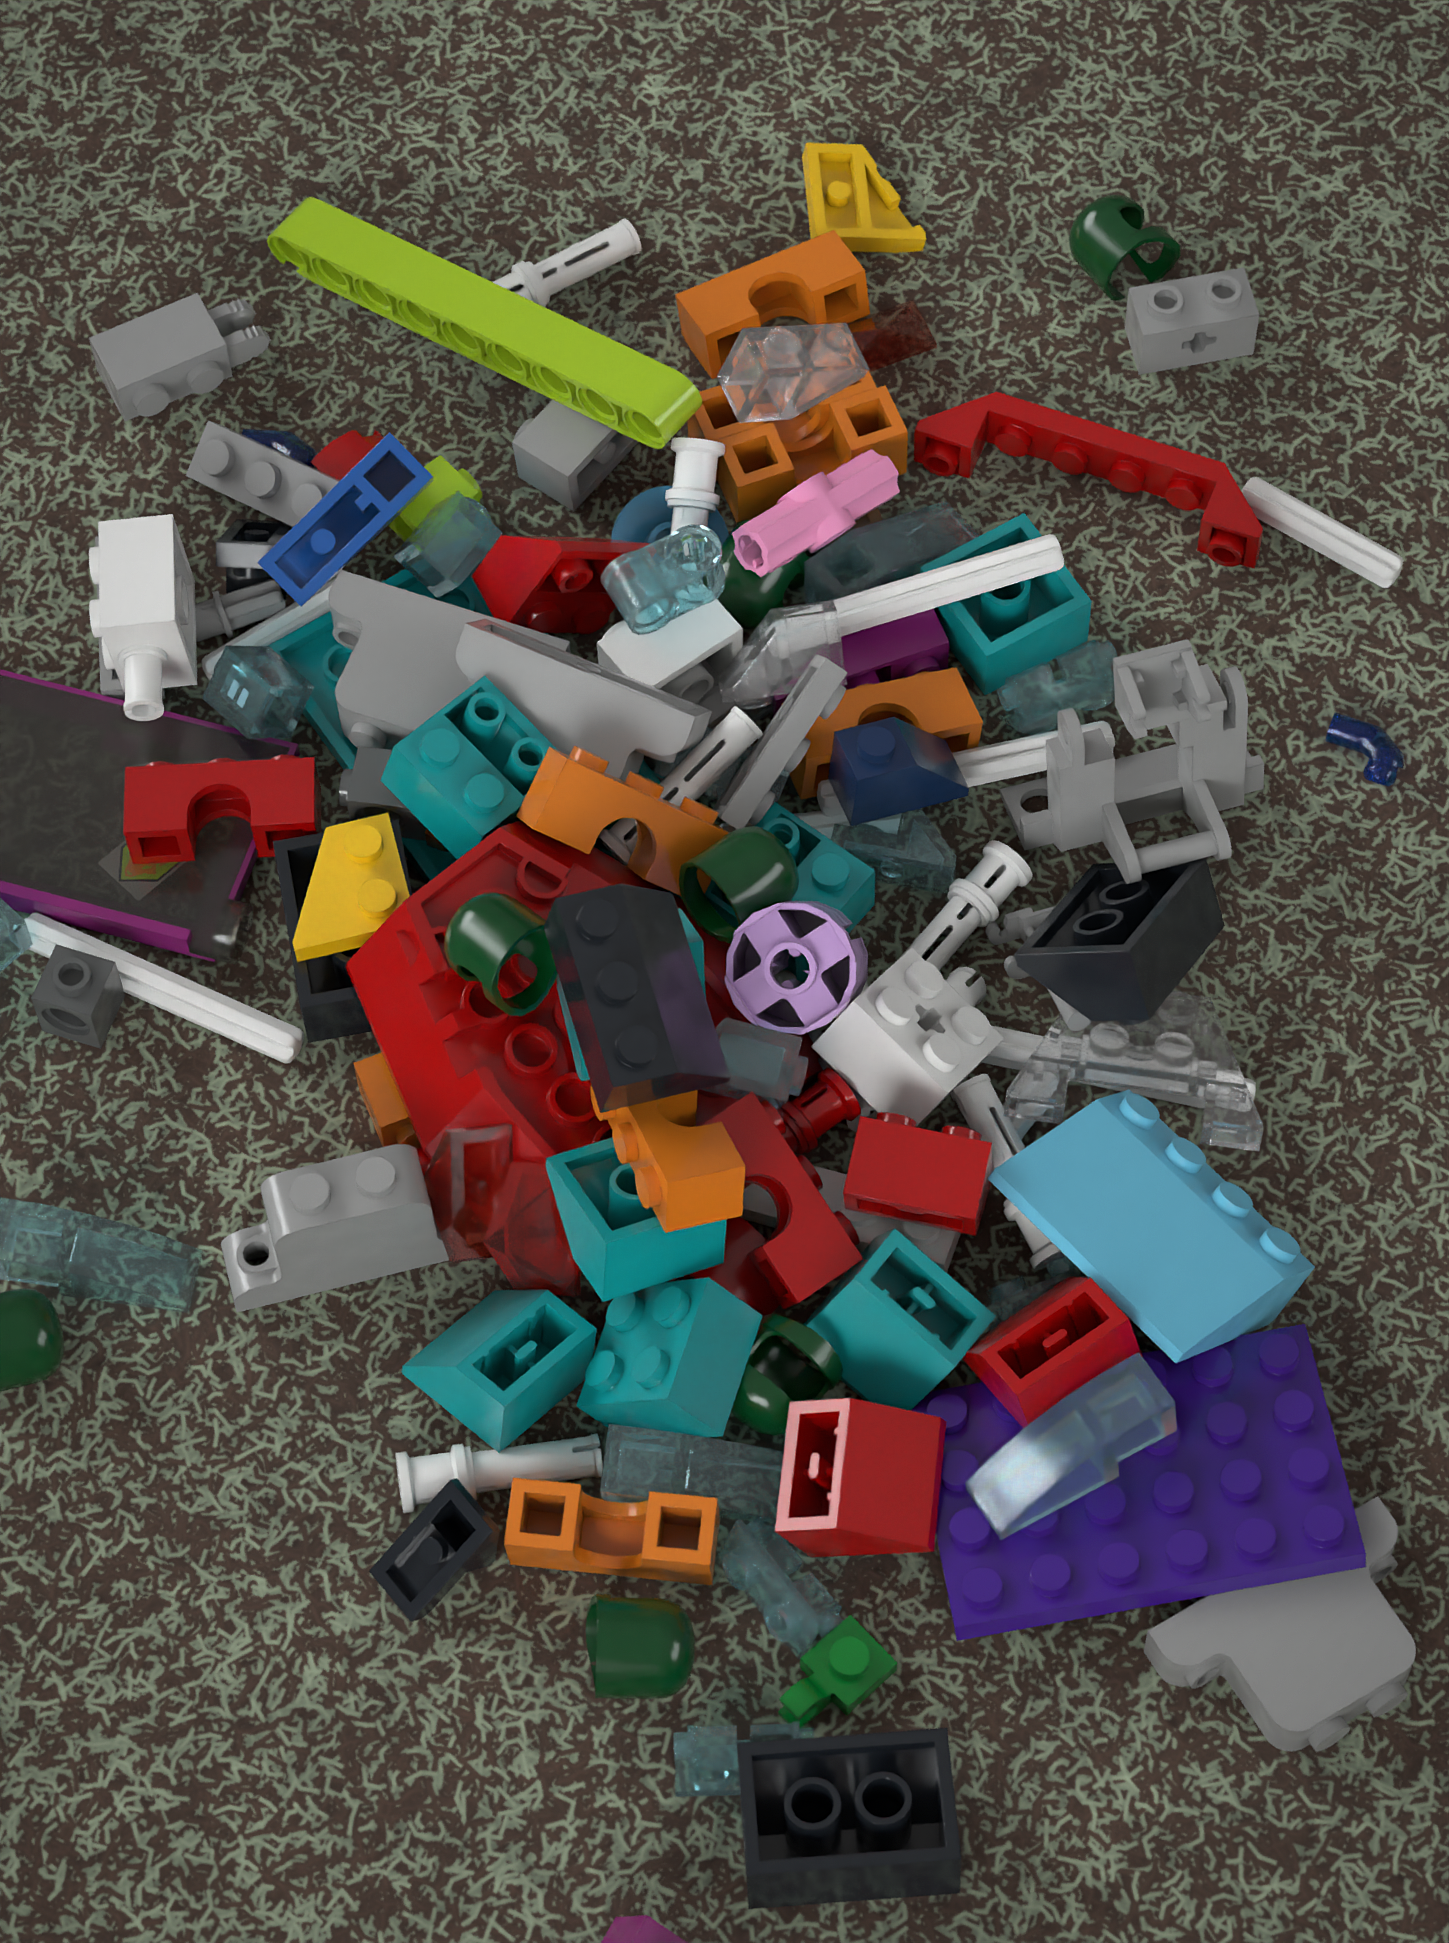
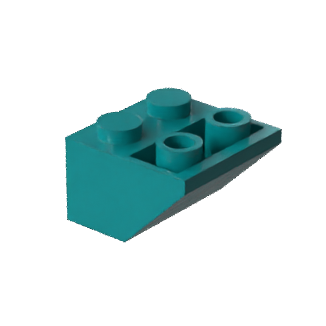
(467, 767)
(824, 873)
(898, 1322)
(505, 1362)

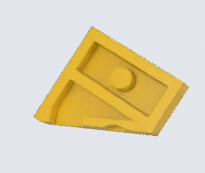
(855, 201)
(351, 888)

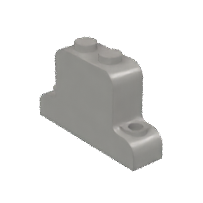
(400, 657)
(580, 700)
(335, 1228)
(1301, 1648)

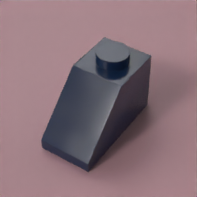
(891, 770)

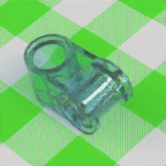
(662, 582)

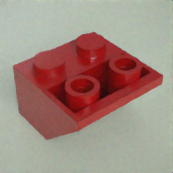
(550, 581)
(919, 1173)
(1052, 1347)
(859, 1478)

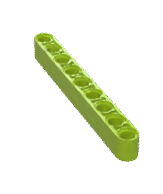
(487, 323)

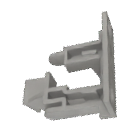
(1201, 774)

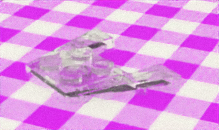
(1172, 1053)

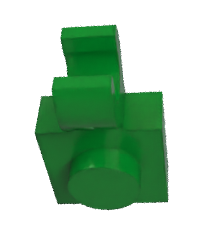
(839, 1670)

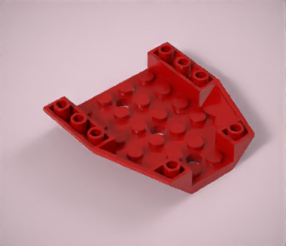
(464, 1057)

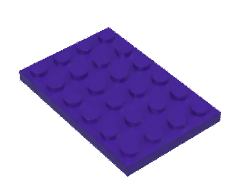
(1218, 1507)

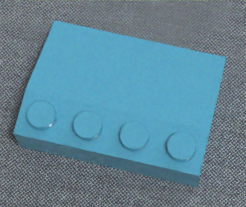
(1154, 1225)

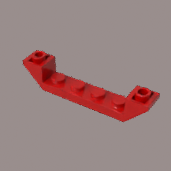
(955, 438)

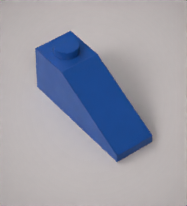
(346, 519)

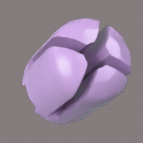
(762, 950)

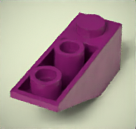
(892, 651)

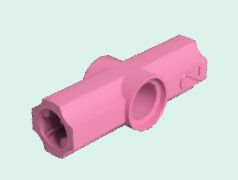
(815, 512)

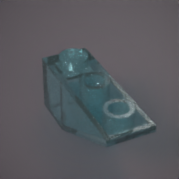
(884, 552)

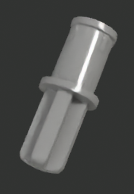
(237, 609)

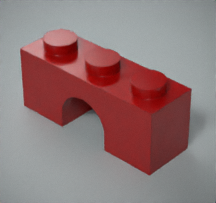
(173, 802)
(809, 1239)

